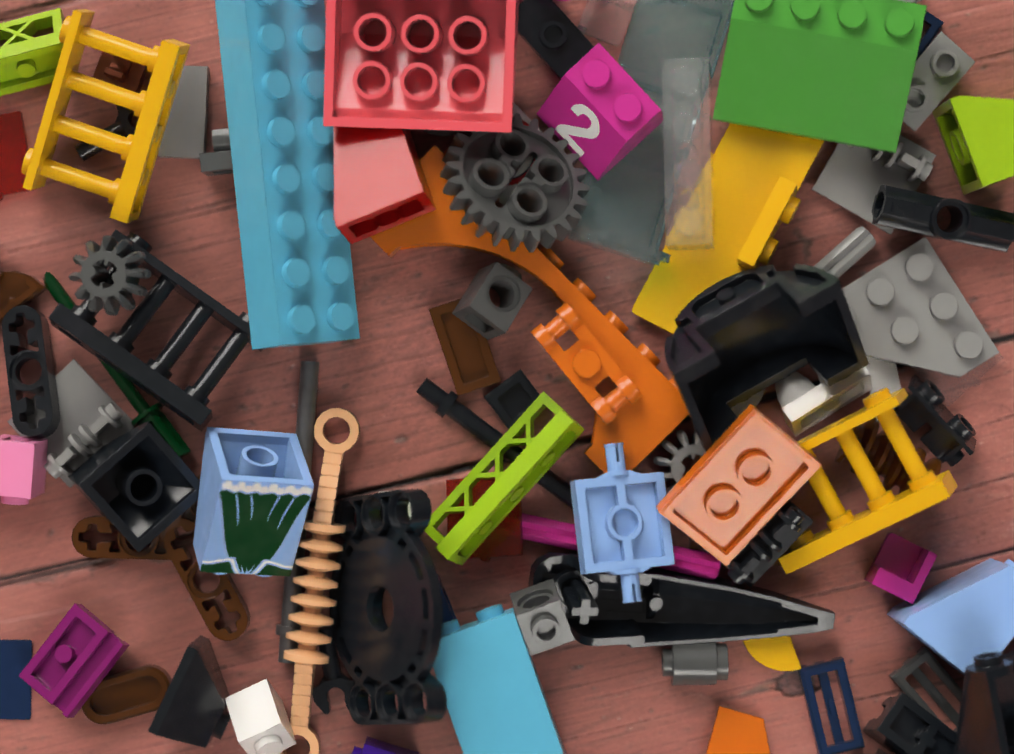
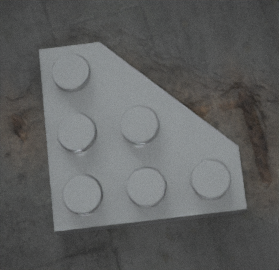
(917, 315)

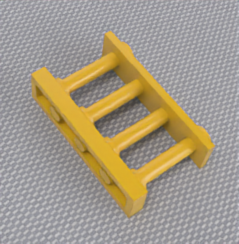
(150, 106)
(884, 507)

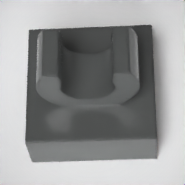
(220, 160)

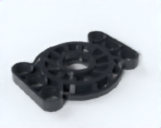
(397, 656)

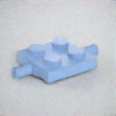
(620, 523)

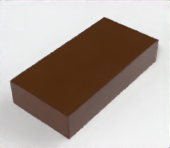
(464, 350)

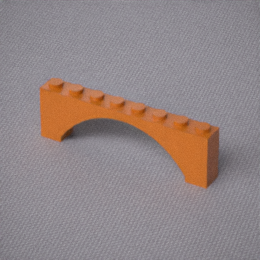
(638, 424)

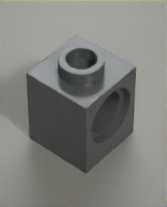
(478, 310)
(541, 617)

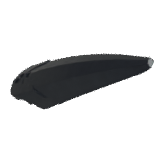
(673, 607)

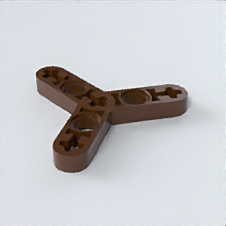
(165, 549)

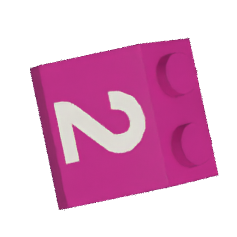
(600, 111)

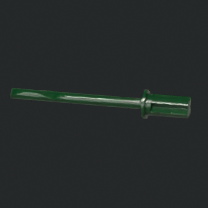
(146, 413)

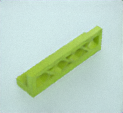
(29, 60)
(509, 485)

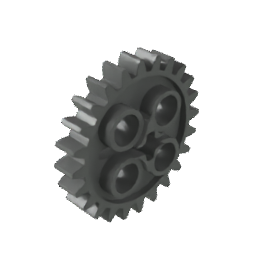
(543, 203)

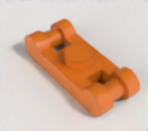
(586, 363)

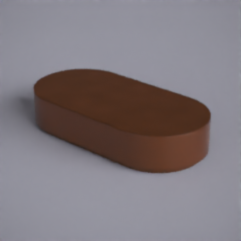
(127, 694)

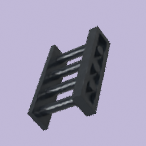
(155, 374)

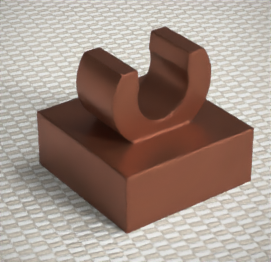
(120, 72)

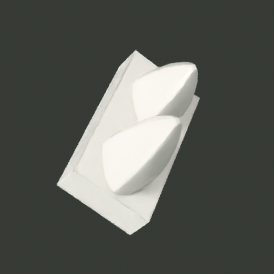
(809, 404)

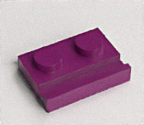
(73, 660)

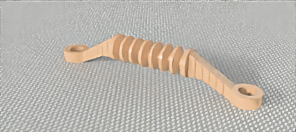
(316, 581)

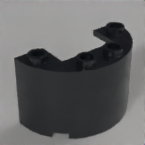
(756, 333)

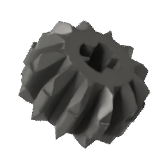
(95, 271)

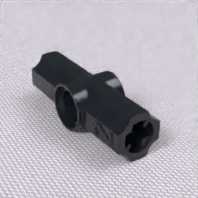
(919, 211)

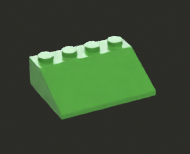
(821, 68)

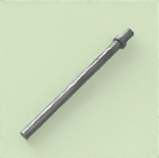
(305, 433)

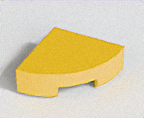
(774, 653)

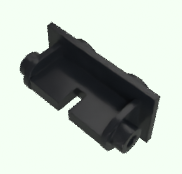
(948, 431)

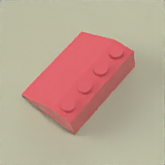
(421, 64)

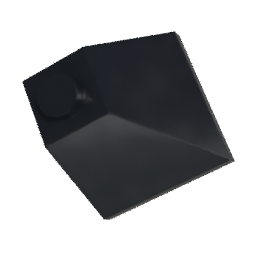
(138, 484)
(195, 699)

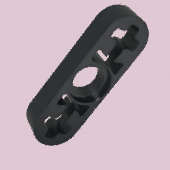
(37, 337)

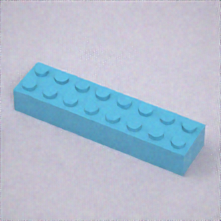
(284, 173)

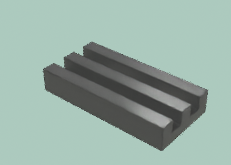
(911, 666)

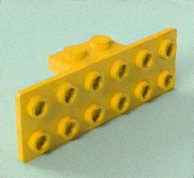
(753, 194)

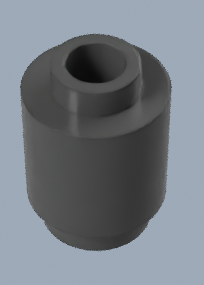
(696, 663)

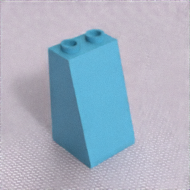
(494, 687)

